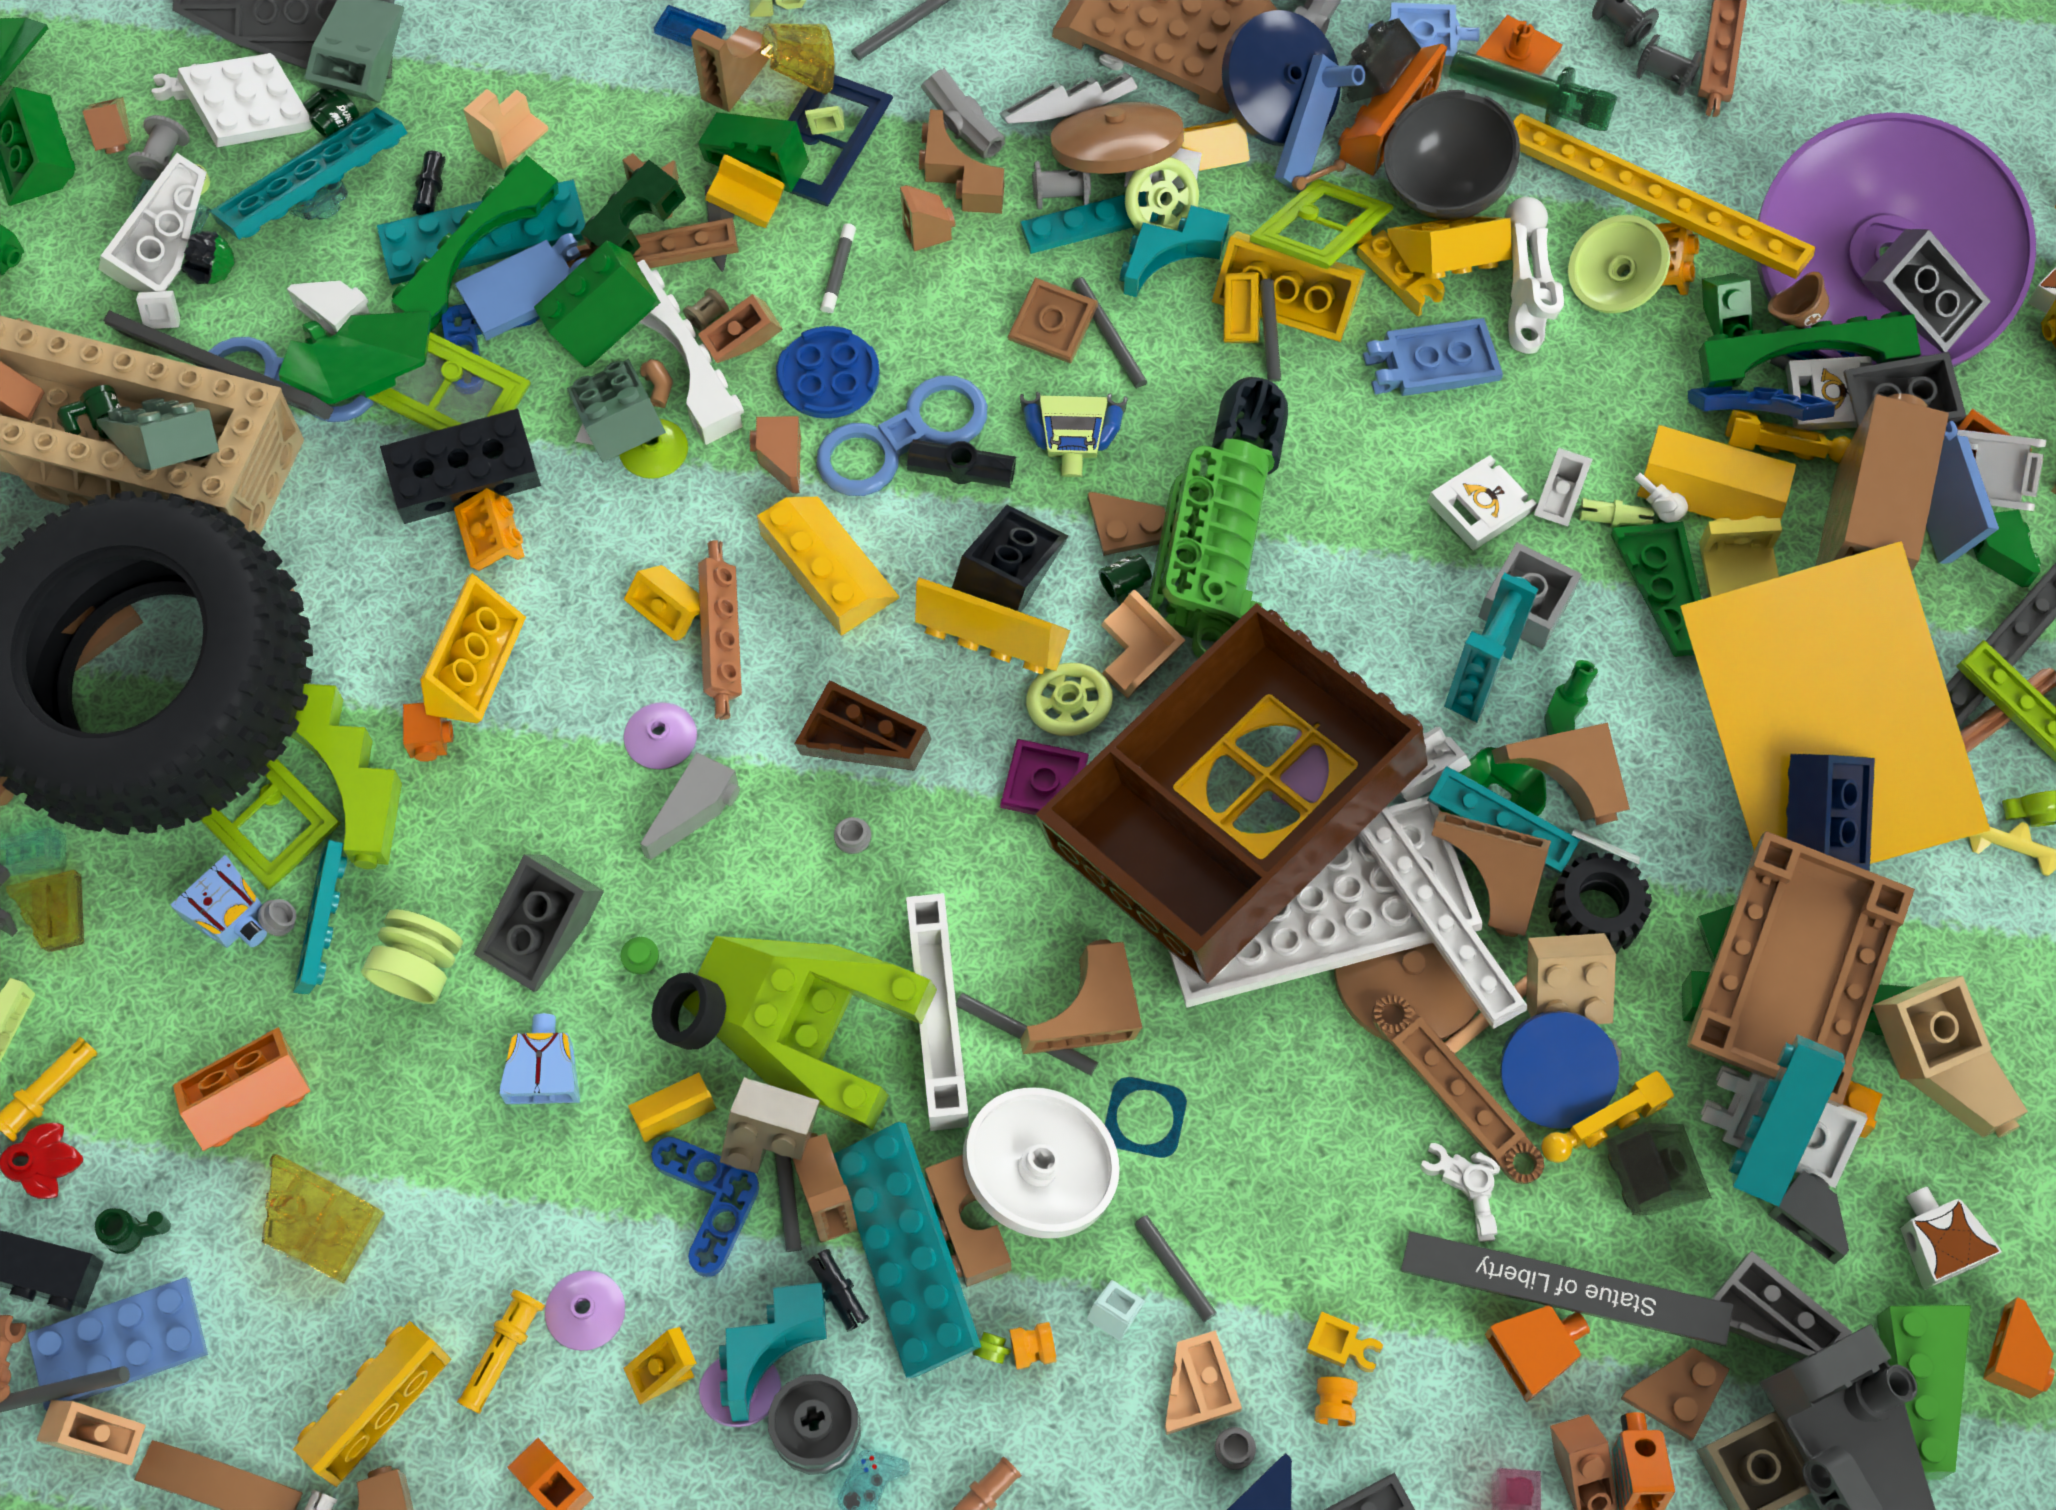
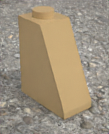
(1976, 1095)

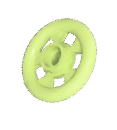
(1141, 181)
(1064, 724)

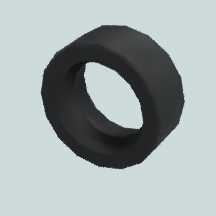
(669, 1002)

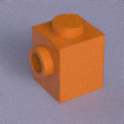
(425, 734)

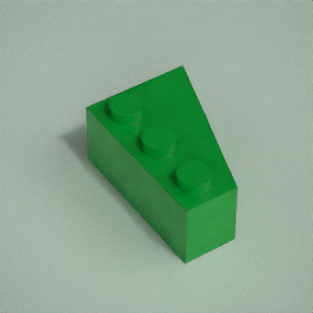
(759, 142)

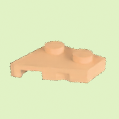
(1200, 1384)

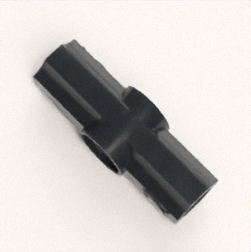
(942, 459)

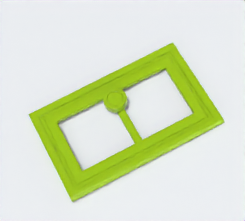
(1303, 207)
(284, 784)

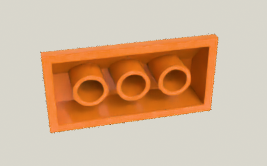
(1365, 141)

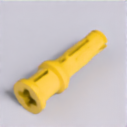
(30, 1102)
(509, 1332)

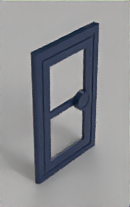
(877, 104)

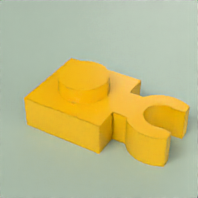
(1336, 1341)

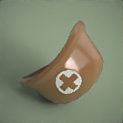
(1802, 302)

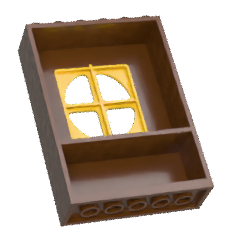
(1142, 812)

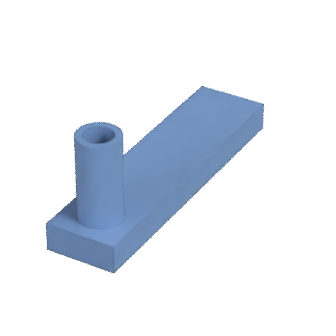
(1312, 115)

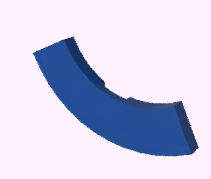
(1762, 399)

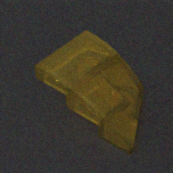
(801, 53)
(316, 1220)

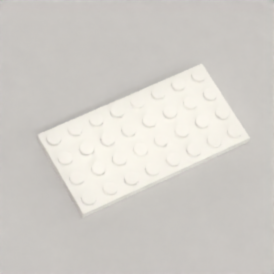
(1339, 917)

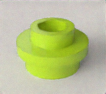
(992, 1348)

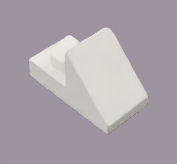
(1563, 486)

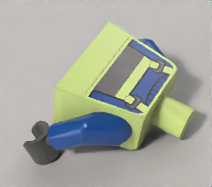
(1073, 426)

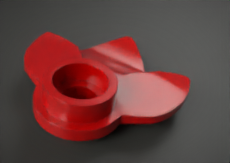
(47, 1160)

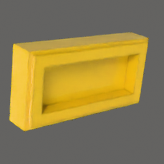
(1241, 307)

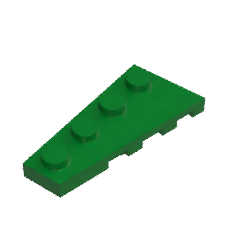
(1664, 575)

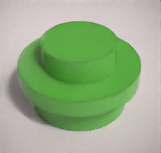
(639, 955)

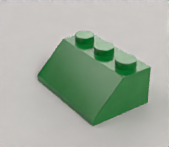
(32, 147)
(597, 303)

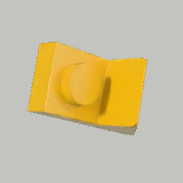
(661, 1366)

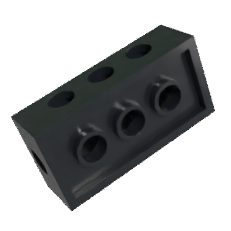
(449, 448)

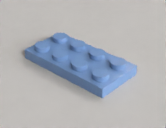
(138, 1332)

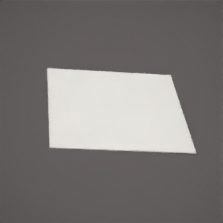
(1602, 844)

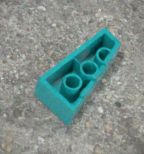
(1786, 1119)

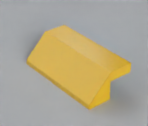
(1717, 476)

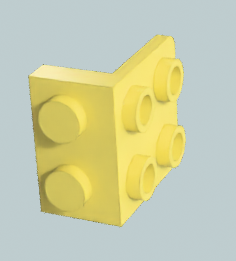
(1739, 552)

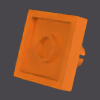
(1520, 46)

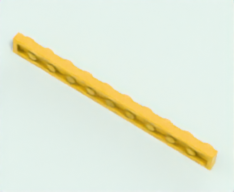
(1663, 197)

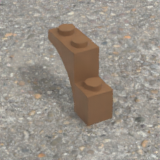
(976, 183)

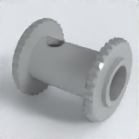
(163, 137)
(1060, 184)

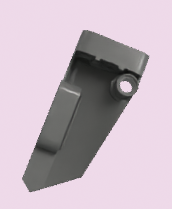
(1853, 1425)

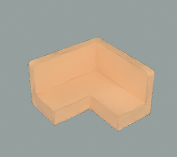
(502, 129)
(1146, 641)

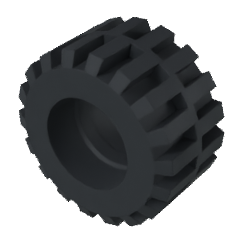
(1608, 877)

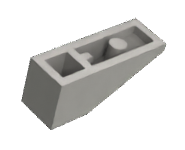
(693, 802)

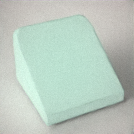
(1115, 1310)

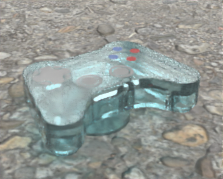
(323, 204)
(869, 1479)

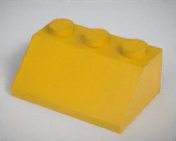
(1453, 244)

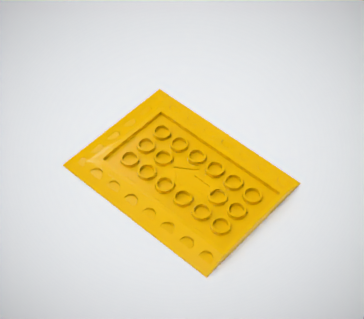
(1839, 669)

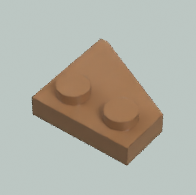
(1125, 523)
(1680, 1392)

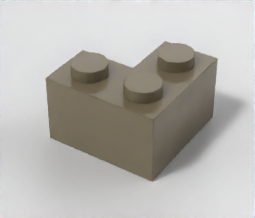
(767, 1120)

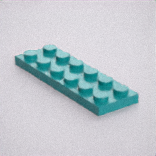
(308, 172)
(417, 237)
(907, 1251)

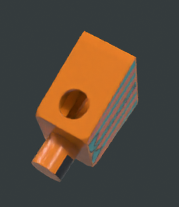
(1641, 1466)

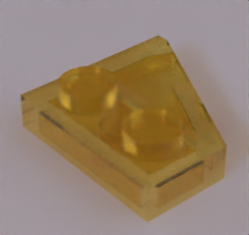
(52, 909)

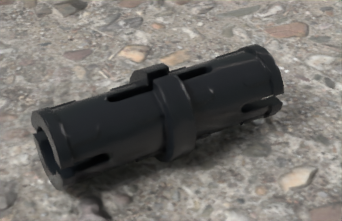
(429, 182)
(838, 1290)

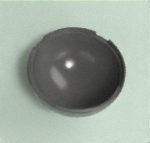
(1452, 154)

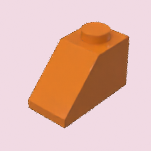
(2020, 1353)

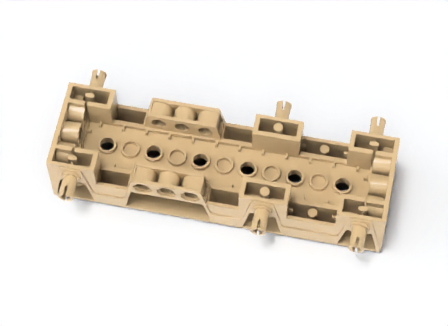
(249, 420)

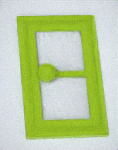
(440, 390)

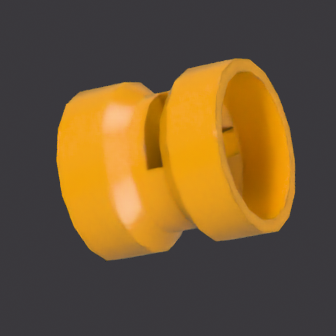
(1033, 1345)
(1336, 1400)

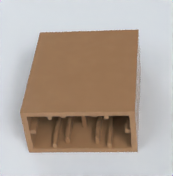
(1885, 480)

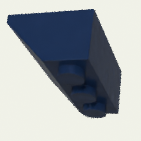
(1832, 805)

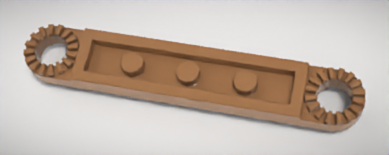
(1457, 1089)

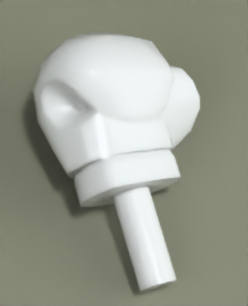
(1667, 505)

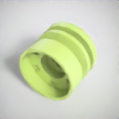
(412, 956)

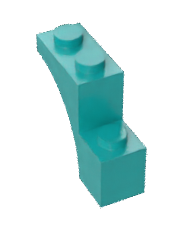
(1197, 236)
(751, 1350)

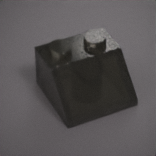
(1383, 57)
(1656, 1168)

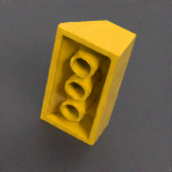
(1304, 293)
(825, 561)
(989, 625)
(371, 1404)

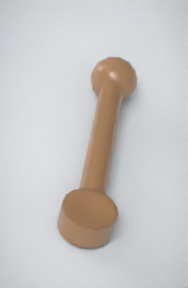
(1299, 183)

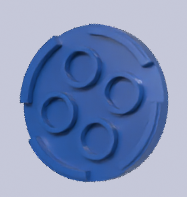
(828, 372)
(1559, 1069)

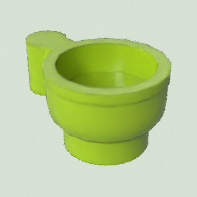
(2037, 807)

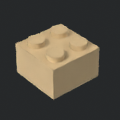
(1571, 976)
(1931, 1027)

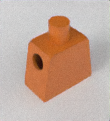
(1537, 1347)

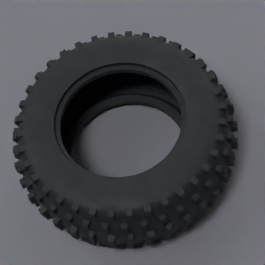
(222, 720)

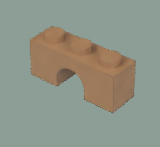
(976, 1252)

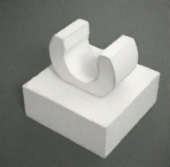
(158, 309)

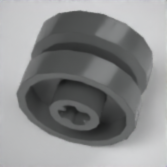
(808, 1400)

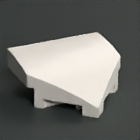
(1440, 752)

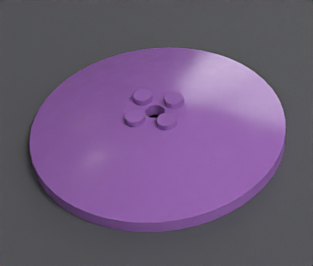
(1893, 173)

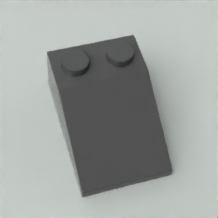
(1926, 281)
(1926, 377)
(537, 920)

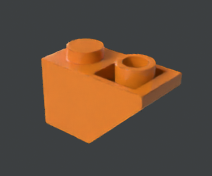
(549, 1479)

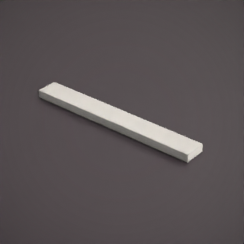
(1442, 920)

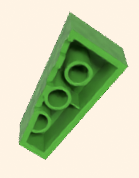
(1934, 1349)

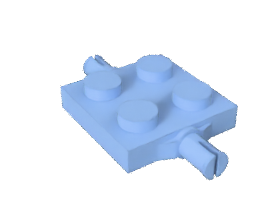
(1433, 25)

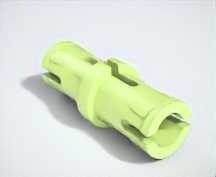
(1615, 513)

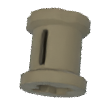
(706, 309)

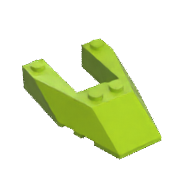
(788, 1005)

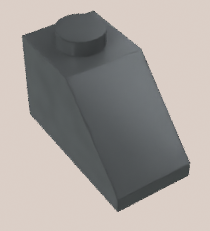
(1813, 1216)

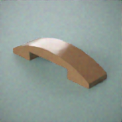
(212, 1481)

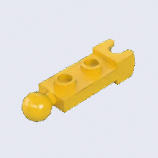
(1387, 263)
(1747, 430)
(1645, 1097)

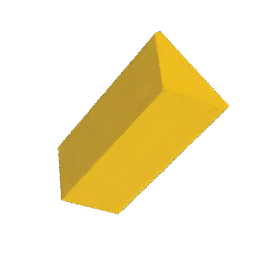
(470, 653)

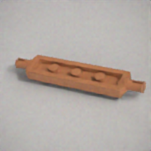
(1721, 53)
(719, 629)

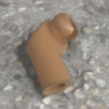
(660, 378)

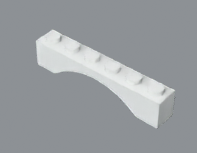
(708, 402)
(940, 1026)

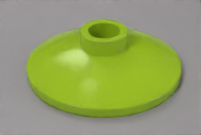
(658, 459)

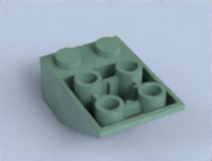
(355, 48)
(615, 409)
(161, 432)

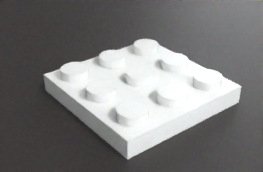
(244, 99)

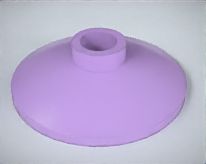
(664, 749)
(598, 1323)
(760, 1404)

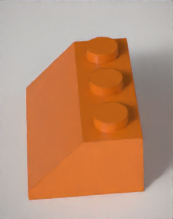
(240, 1090)

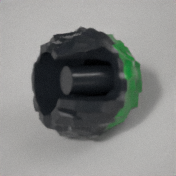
(208, 258)

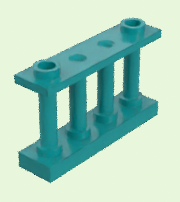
(1485, 652)

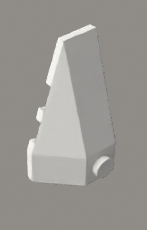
(153, 239)

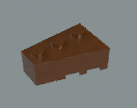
(861, 731)

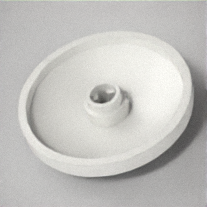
(1040, 1162)

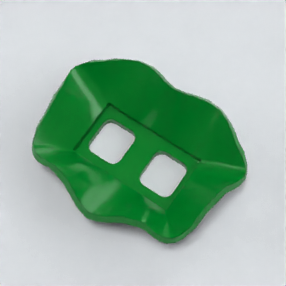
(1523, 782)

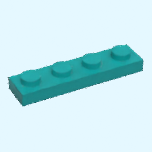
(1079, 223)
(1475, 802)
(317, 932)

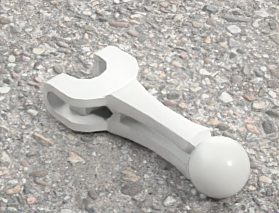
(1534, 296)

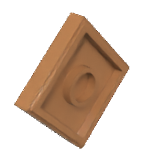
(1053, 320)

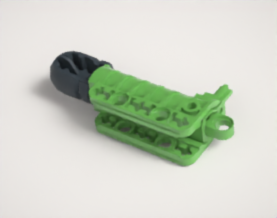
(1222, 516)

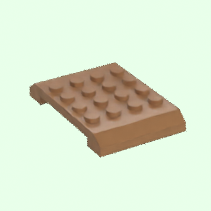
(1165, 37)
(1798, 959)

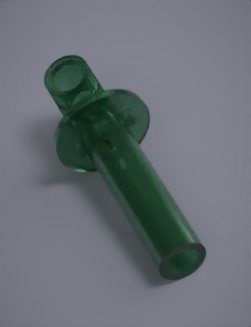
(1559, 97)

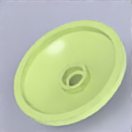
(1609, 250)

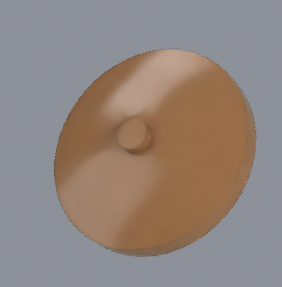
(1117, 137)
(1418, 977)

